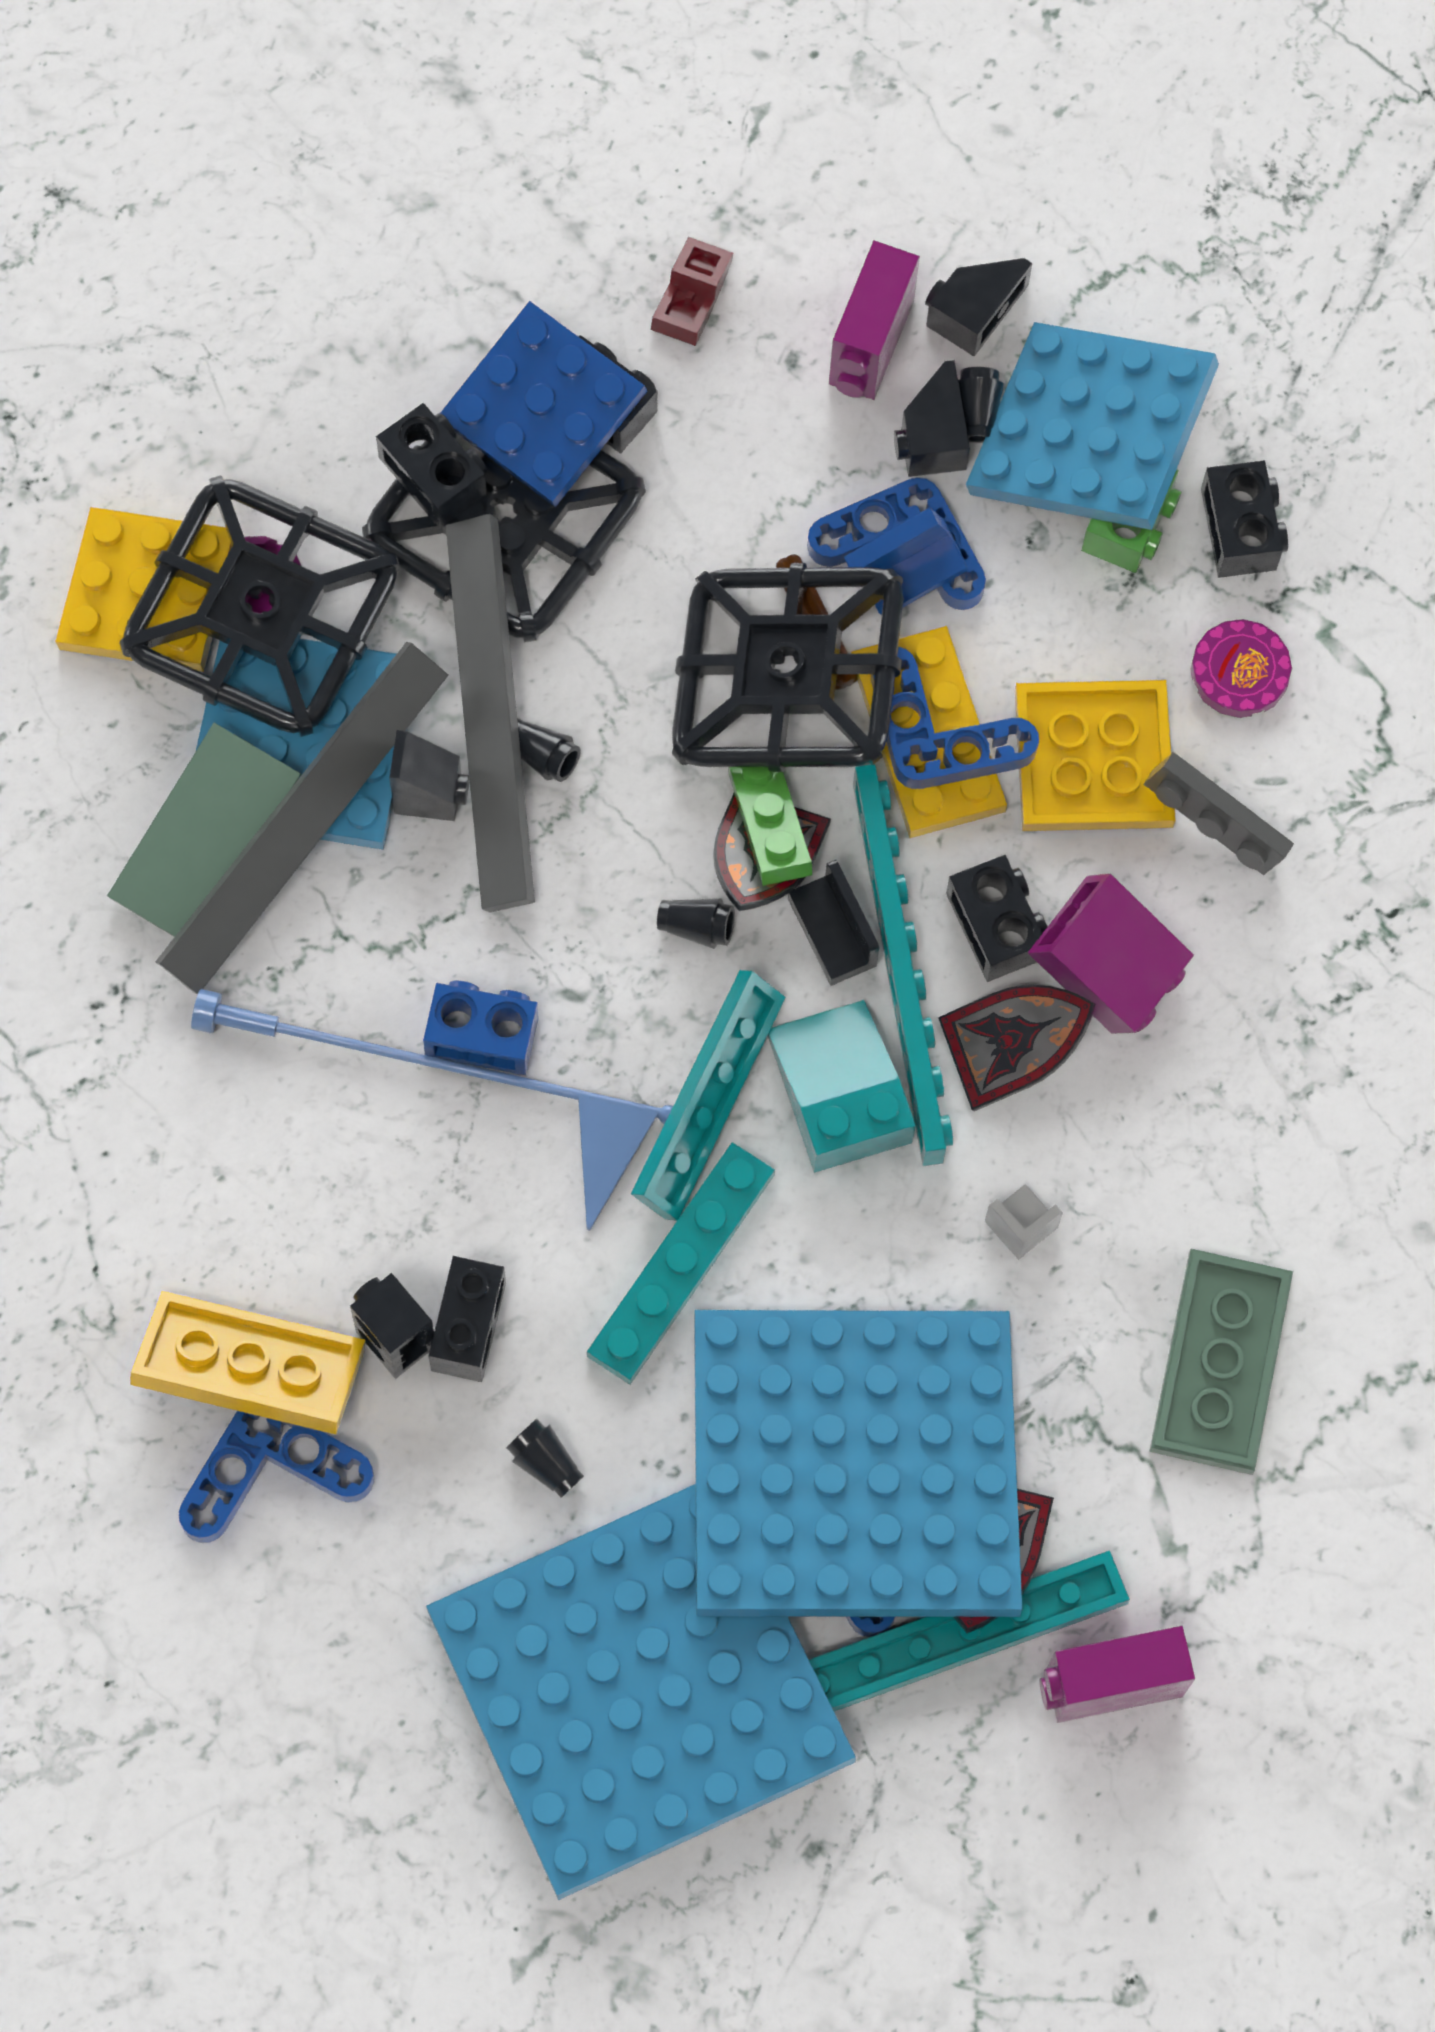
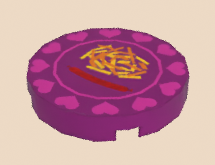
(1241, 668)

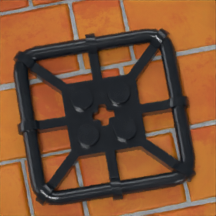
(519, 536)
(265, 635)
(807, 688)

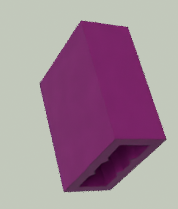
(873, 320)
(1112, 954)
(1117, 1674)

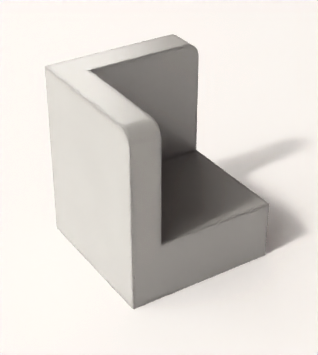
(1022, 1221)

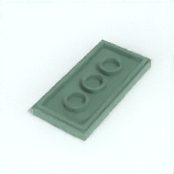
(201, 828)
(1221, 1361)

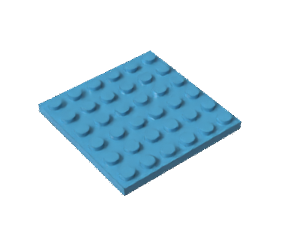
(855, 1464)
(623, 1707)

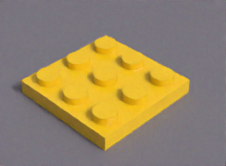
(115, 570)
(1094, 754)

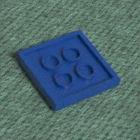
(543, 403)

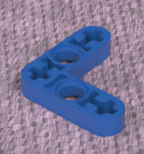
(894, 505)
(924, 741)
(255, 1453)

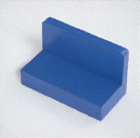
(918, 551)

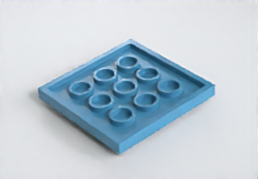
(1093, 425)
(368, 813)

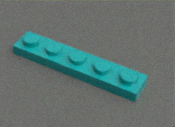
(708, 1095)
(680, 1263)

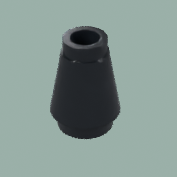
(980, 400)
(547, 751)
(698, 920)
(545, 1458)

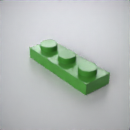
(771, 824)

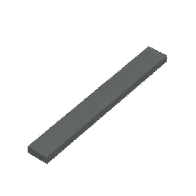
(490, 714)
(301, 818)

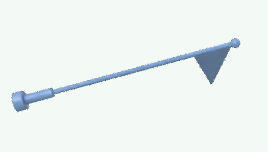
(608, 1125)

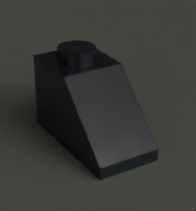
(976, 301)
(934, 427)
(426, 779)

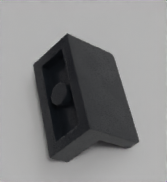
(835, 925)

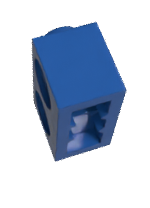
(476, 1041)

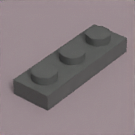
(1218, 814)

